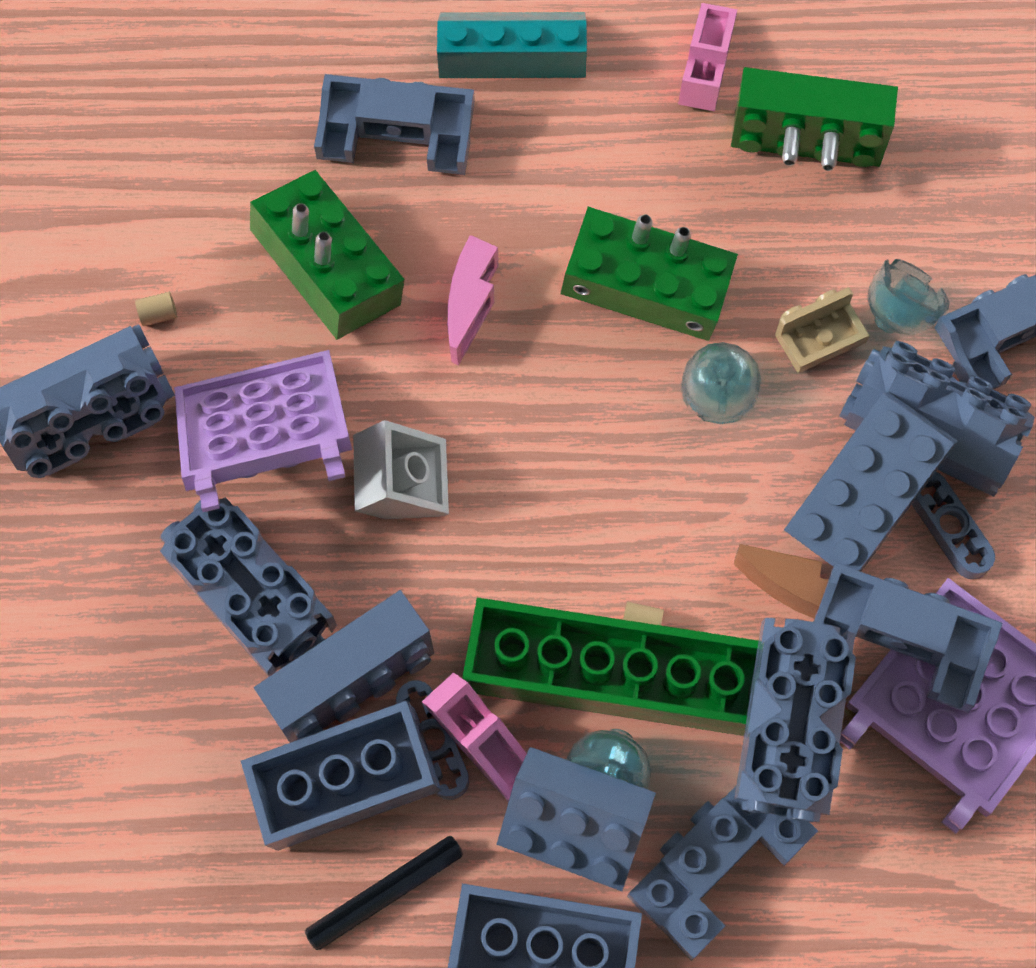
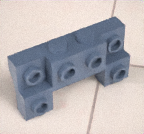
(395, 113)
(990, 327)
(915, 626)
(696, 862)

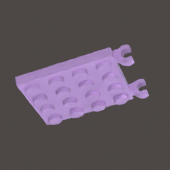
(260, 423)
(970, 751)

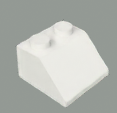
(400, 472)

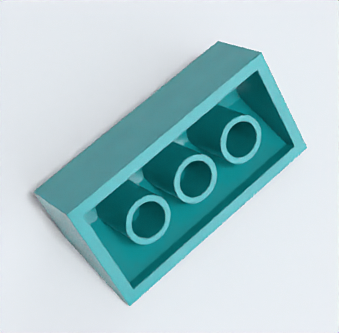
(512, 44)

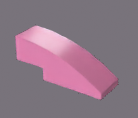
(707, 57)
(470, 294)
(477, 732)

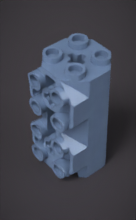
(92, 392)
(971, 412)
(246, 585)
(795, 719)

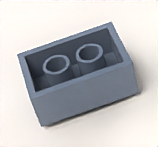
(575, 818)

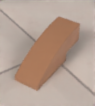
(784, 577)

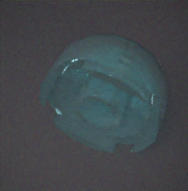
(904, 300)
(721, 382)
(613, 754)

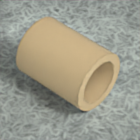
(156, 308)
(643, 613)

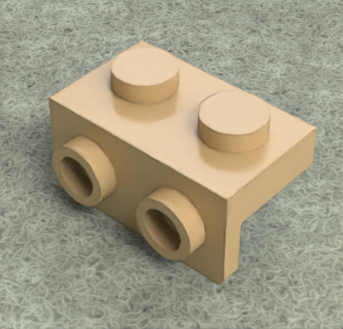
(820, 330)

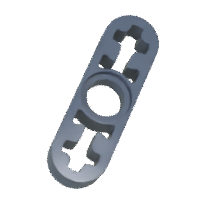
(954, 507)
(455, 763)

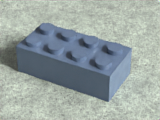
(871, 484)
(347, 669)
(340, 776)
(540, 932)

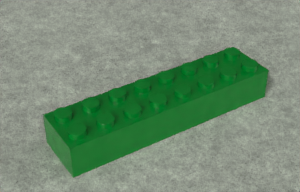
(610, 666)

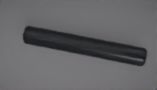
(383, 893)

